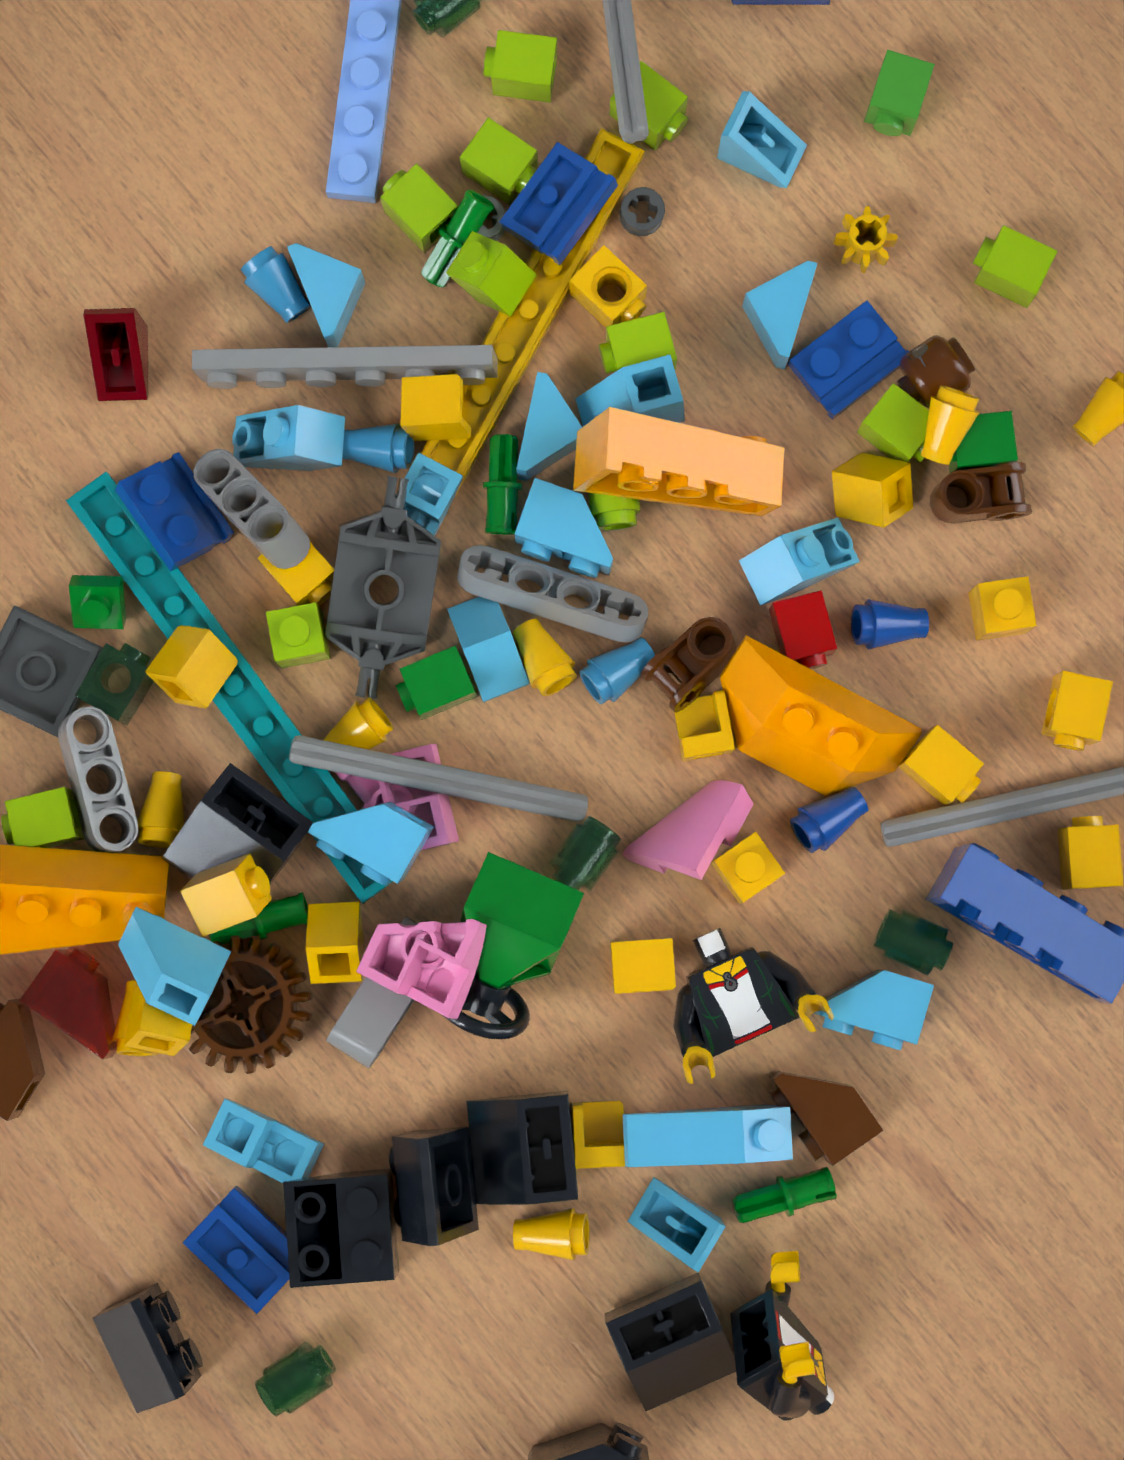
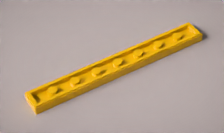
(520, 335)

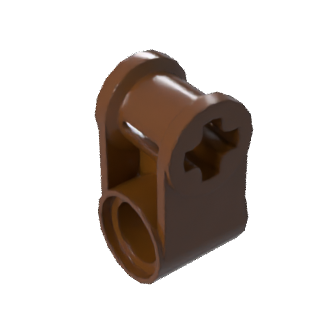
(991, 494)
(688, 664)

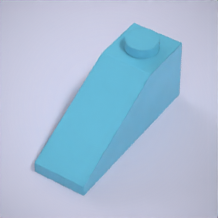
(708, 1136)

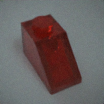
(75, 1000)

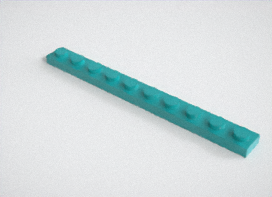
(243, 696)

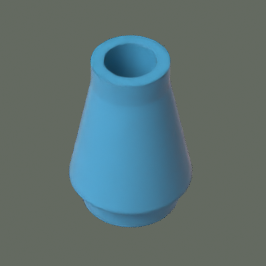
(275, 283)
(380, 447)
(615, 671)

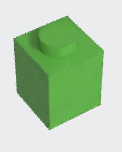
(898, 94)

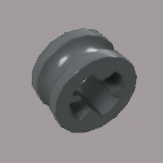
(655, 204)

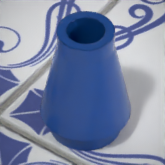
(884, 623)
(826, 820)

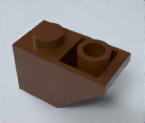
(19, 1058)
(830, 1112)

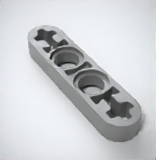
(550, 600)

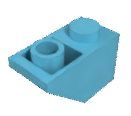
(640, 388)
(289, 439)
(562, 526)
(798, 560)
(377, 836)
(171, 964)
(881, 1003)

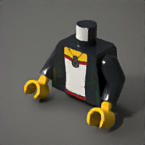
(737, 1001)
(775, 1352)

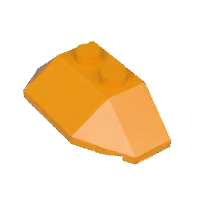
(809, 722)

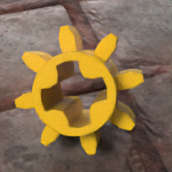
(861, 227)

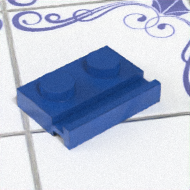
(558, 203)
(848, 359)
(174, 511)
(243, 1249)

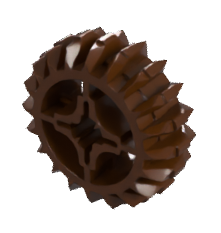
(254, 1025)

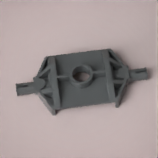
(372, 547)

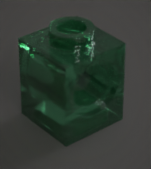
(95, 686)

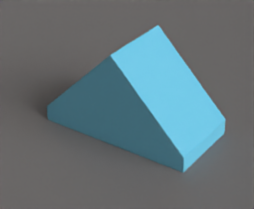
(760, 142)
(330, 288)
(778, 308)
(548, 430)
(488, 647)
(677, 1223)

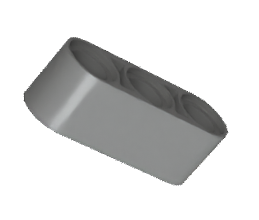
(251, 508)
(105, 756)
(369, 1020)

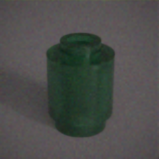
(443, 15)
(585, 855)
(913, 941)
(295, 1379)

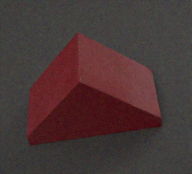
(118, 353)

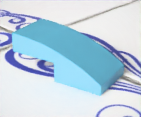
(430, 492)
(262, 1143)

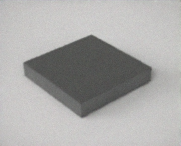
(41, 669)

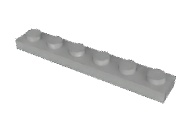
(325, 365)

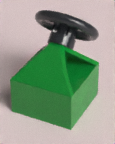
(523, 937)

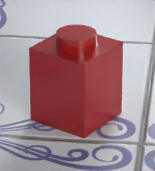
(803, 629)

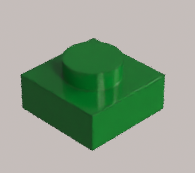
(97, 602)

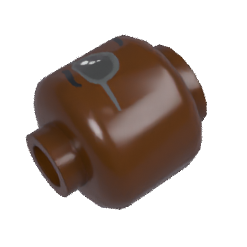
(932, 365)

